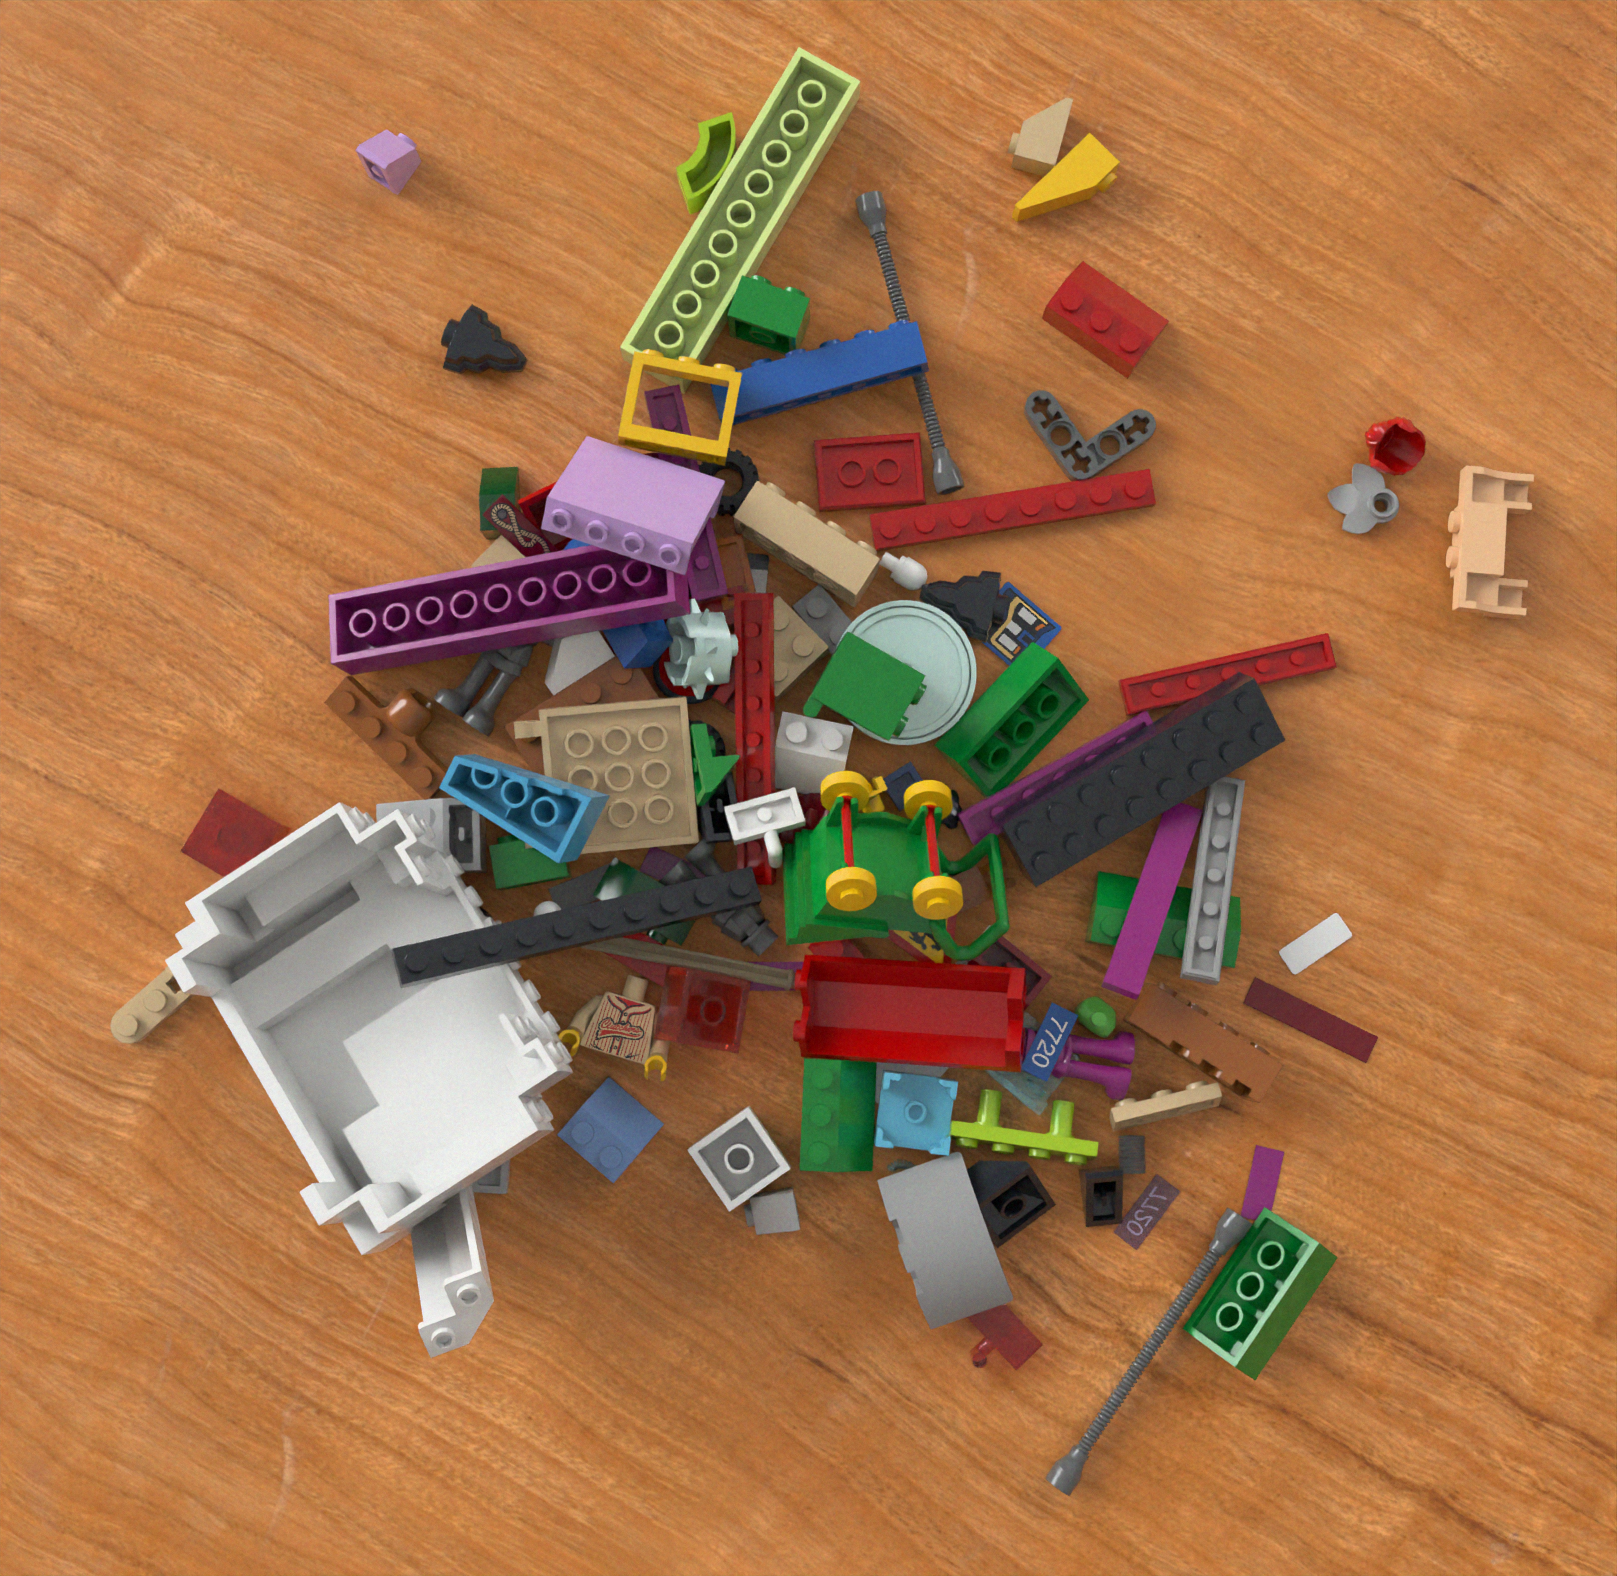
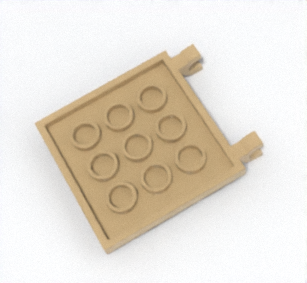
(634, 755)

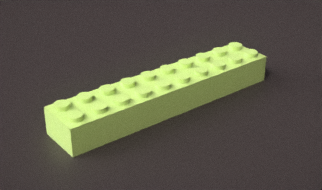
(744, 212)

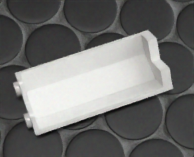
(451, 1274)

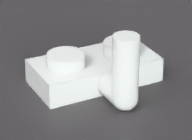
(766, 818)

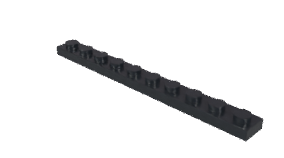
(574, 927)

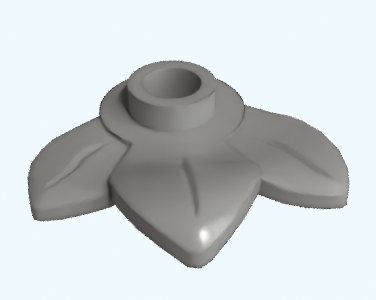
(1358, 500)

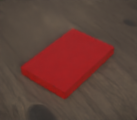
(869, 472)

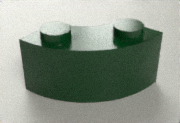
(624, 880)

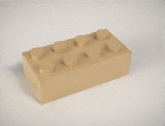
(806, 543)

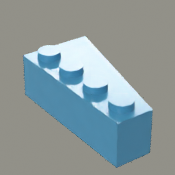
(531, 806)

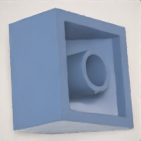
(610, 1129)

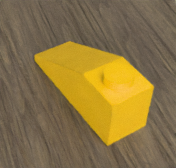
(1073, 180)

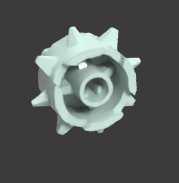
(700, 649)

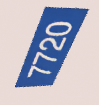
(1049, 1042)

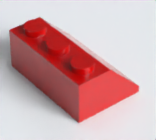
(1104, 319)

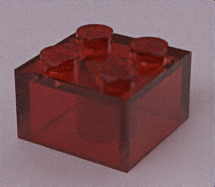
(232, 834)
(702, 1009)

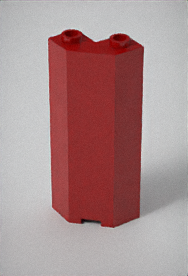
(911, 1012)

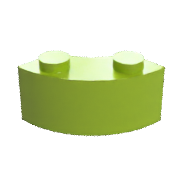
(709, 161)

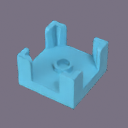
(915, 1112)

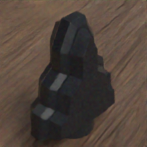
(478, 345)
(970, 602)

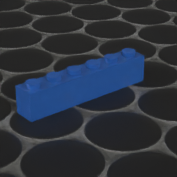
(826, 371)

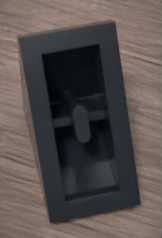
(712, 818)
(1102, 1195)

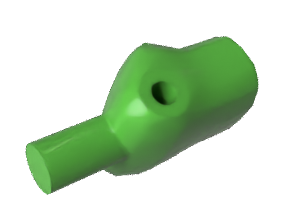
(1096, 1016)

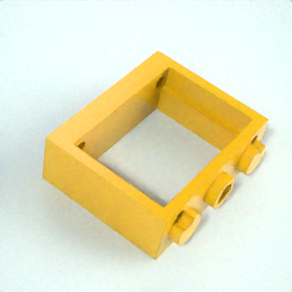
(671, 442)

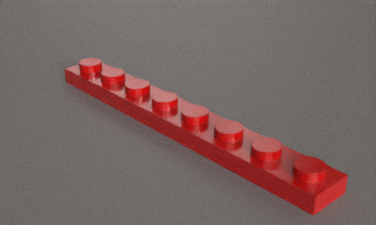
(1012, 510)
(755, 716)

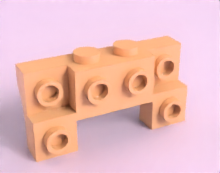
(1480, 541)

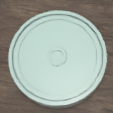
(931, 645)

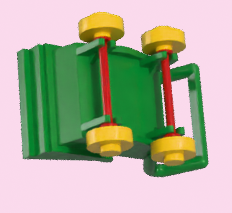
(882, 870)

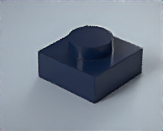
(898, 783)

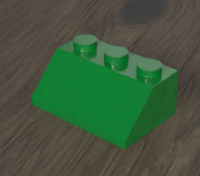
(837, 1115)

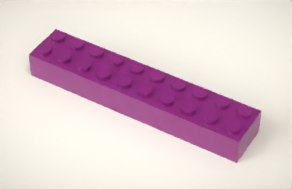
(499, 607)

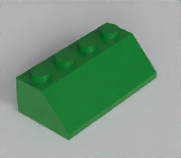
(1012, 721)
(1111, 903)
(1260, 1293)

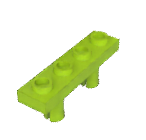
(1004, 1140)

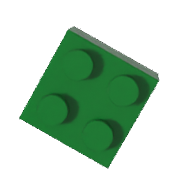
(768, 315)

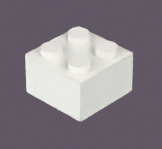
(739, 1158)

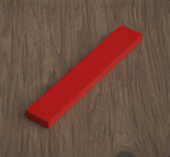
(1264, 664)

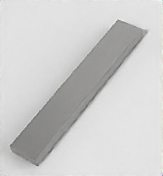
(1212, 881)

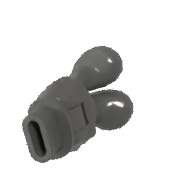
(481, 716)
(742, 924)

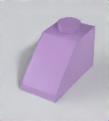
(389, 159)

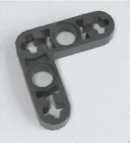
(1090, 449)

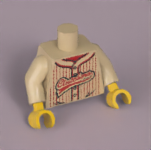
(620, 1027)

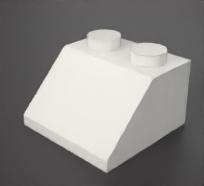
(809, 751)

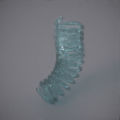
(903, 1166)

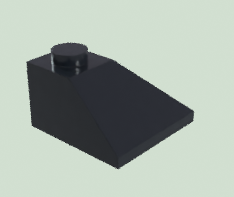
(1008, 1197)

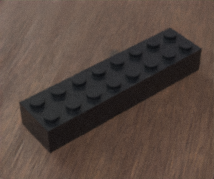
(1139, 778)

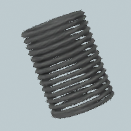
(1127, 1162)

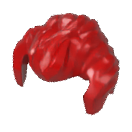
(1395, 446)

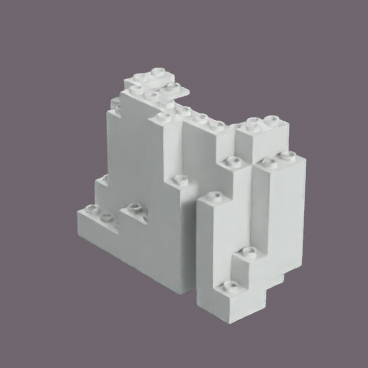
(377, 1082)

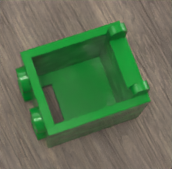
(867, 687)

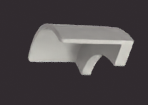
(944, 1240)

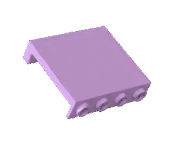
(632, 504)

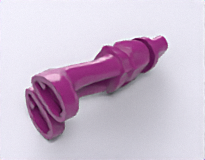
(1114, 1078)

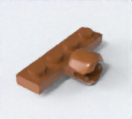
(393, 731)

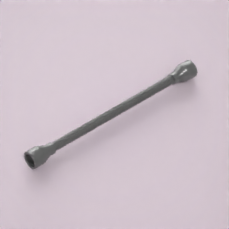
(872, 212)
(1068, 1470)

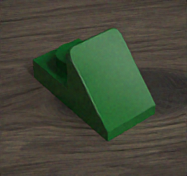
(708, 770)

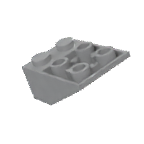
(455, 825)

